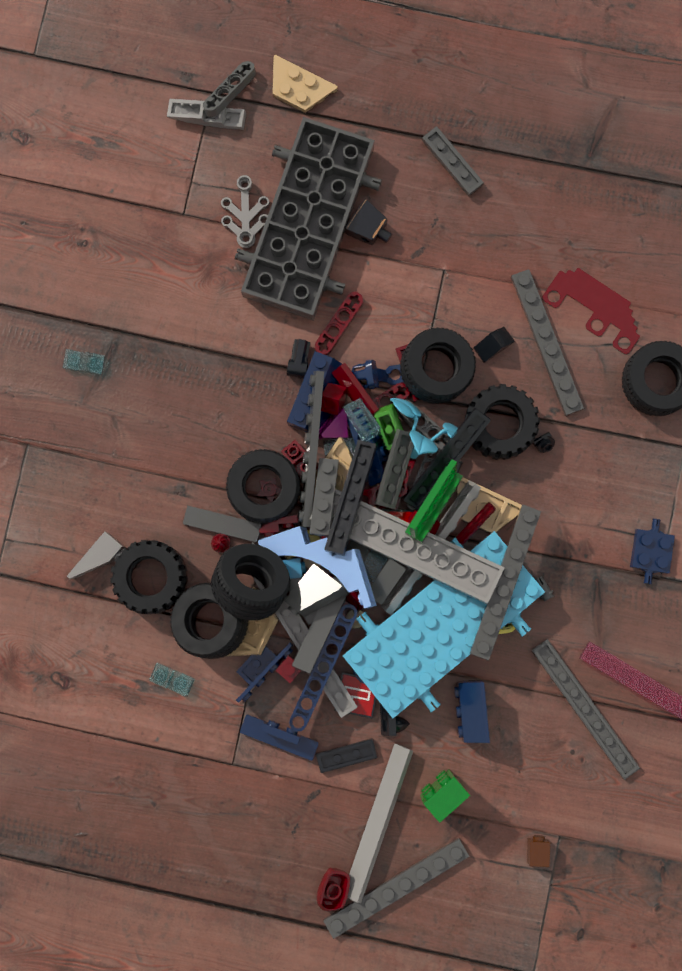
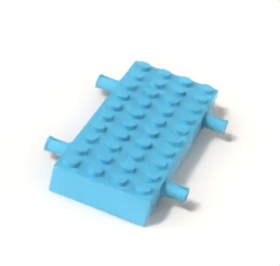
(430, 636)

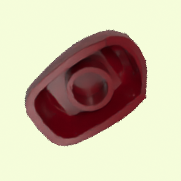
(333, 890)

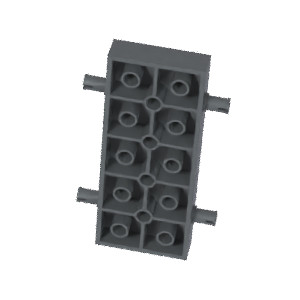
(308, 218)

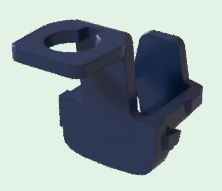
(375, 375)

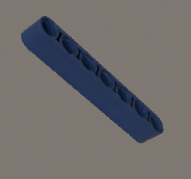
(323, 677)

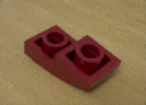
(294, 453)
(273, 527)

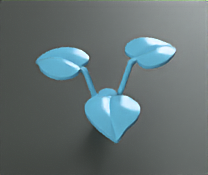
(421, 443)

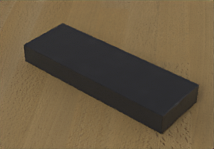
(346, 755)

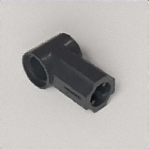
(298, 363)

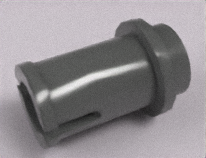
(548, 593)

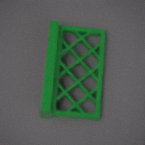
(434, 502)

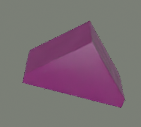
(334, 426)

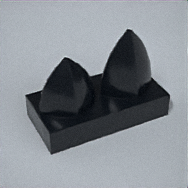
(390, 725)

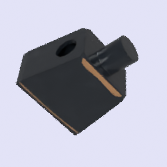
(368, 224)

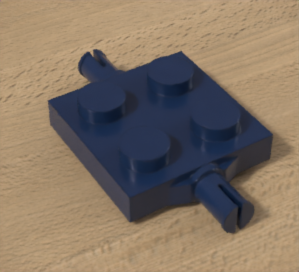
(652, 551)

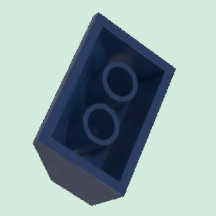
(472, 711)

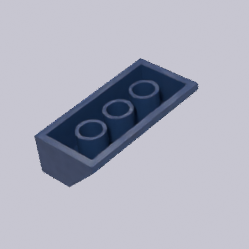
(300, 408)

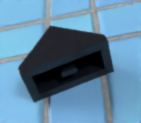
(493, 344)

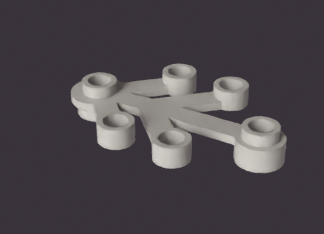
(246, 215)

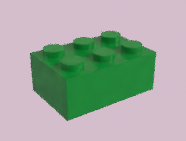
(443, 795)

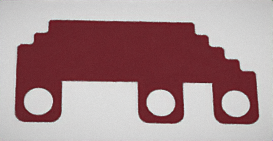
(603, 301)

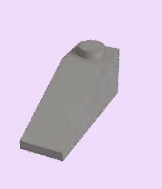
(100, 554)

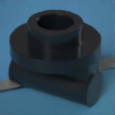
(544, 442)

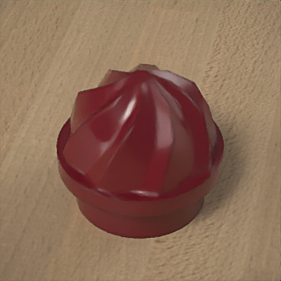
(220, 543)

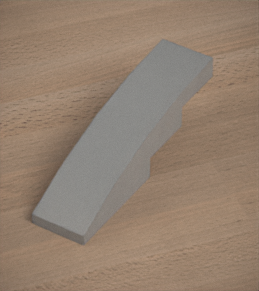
(193, 112)

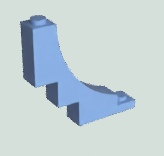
(347, 568)

